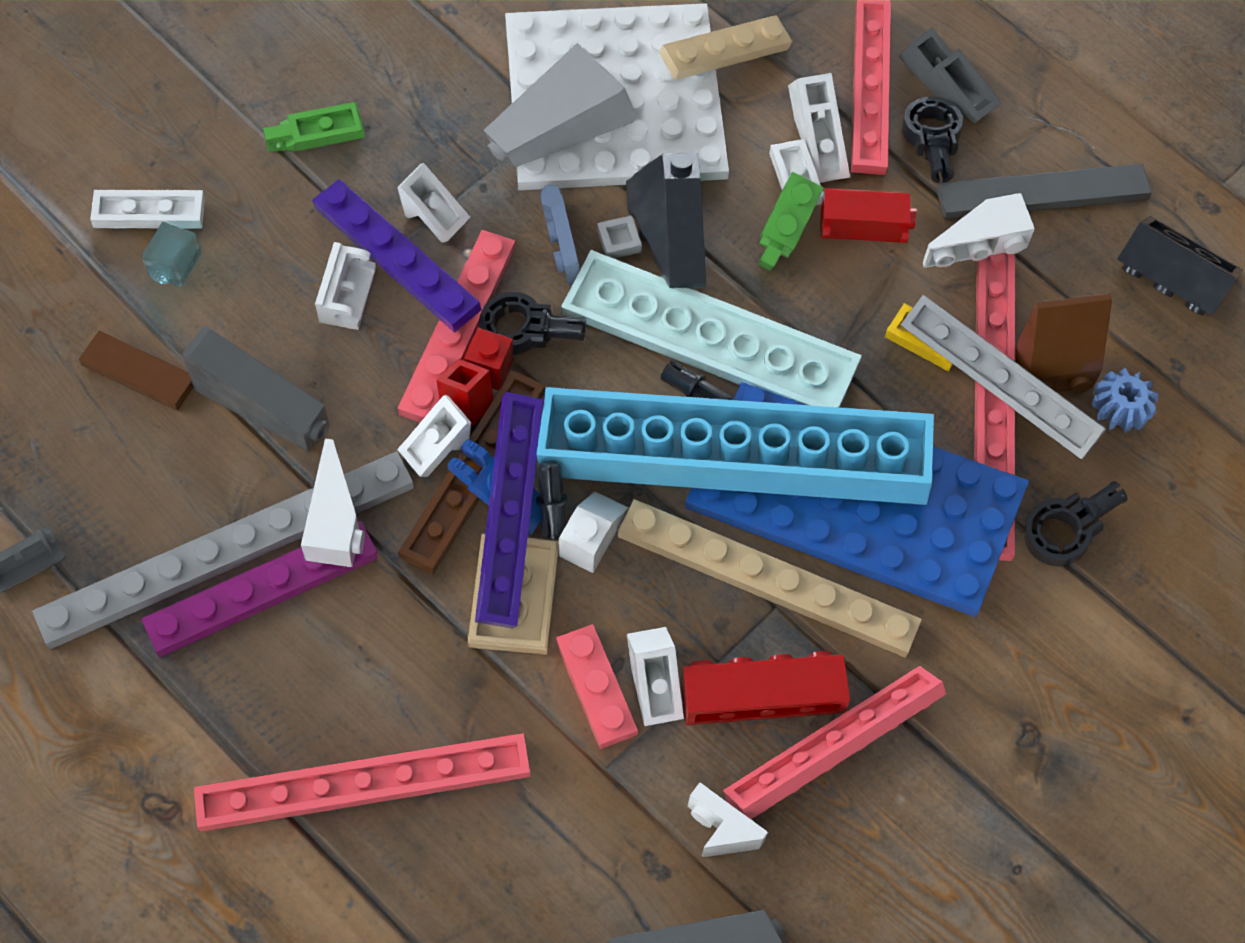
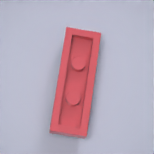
(596, 686)

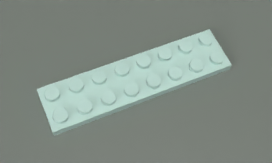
(709, 333)

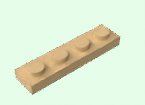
(725, 47)

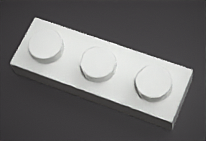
(147, 208)

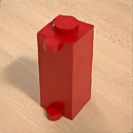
(866, 215)

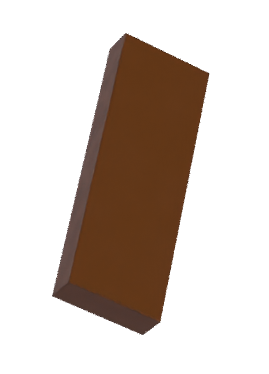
(137, 370)

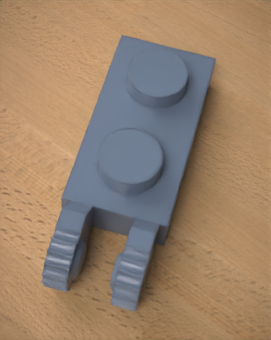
(560, 232)

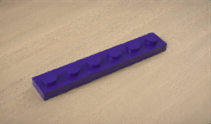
(397, 255)
(509, 511)

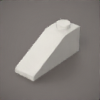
(819, 124)
(331, 523)

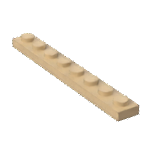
(770, 578)

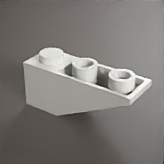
(989, 229)

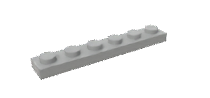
(1003, 377)

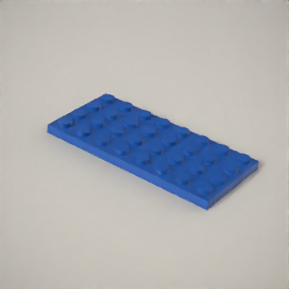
(929, 550)

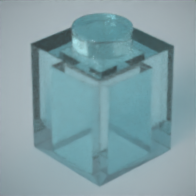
(171, 254)

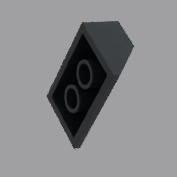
(1179, 266)

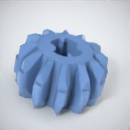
(1124, 400)

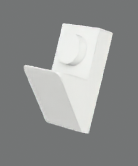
(428, 198)
(437, 434)
(734, 829)

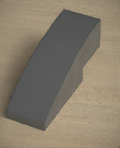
(949, 75)

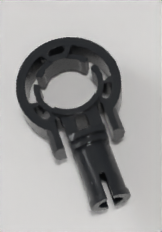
(935, 141)
(539, 325)
(1069, 511)

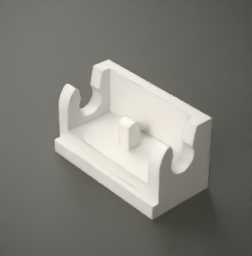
(345, 287)

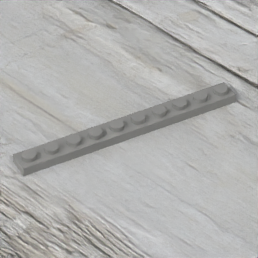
(208, 556)

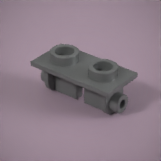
(28, 558)

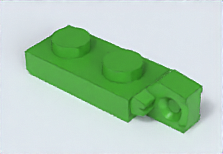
(316, 128)
(788, 219)

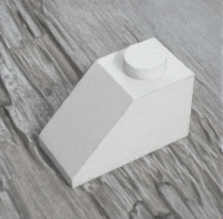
(591, 530)
(655, 675)

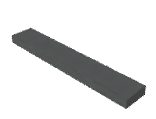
(1049, 189)

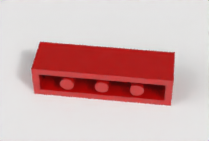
(764, 688)

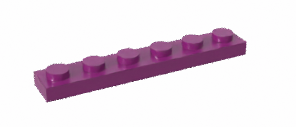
(243, 597)

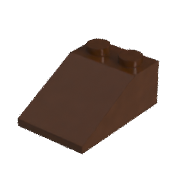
(1066, 342)

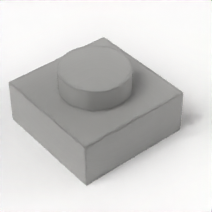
(619, 237)

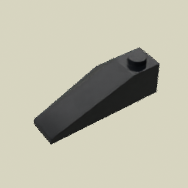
(668, 209)

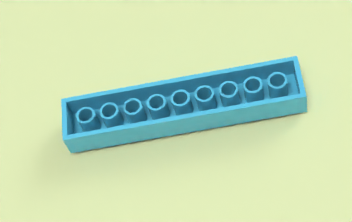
(738, 445)

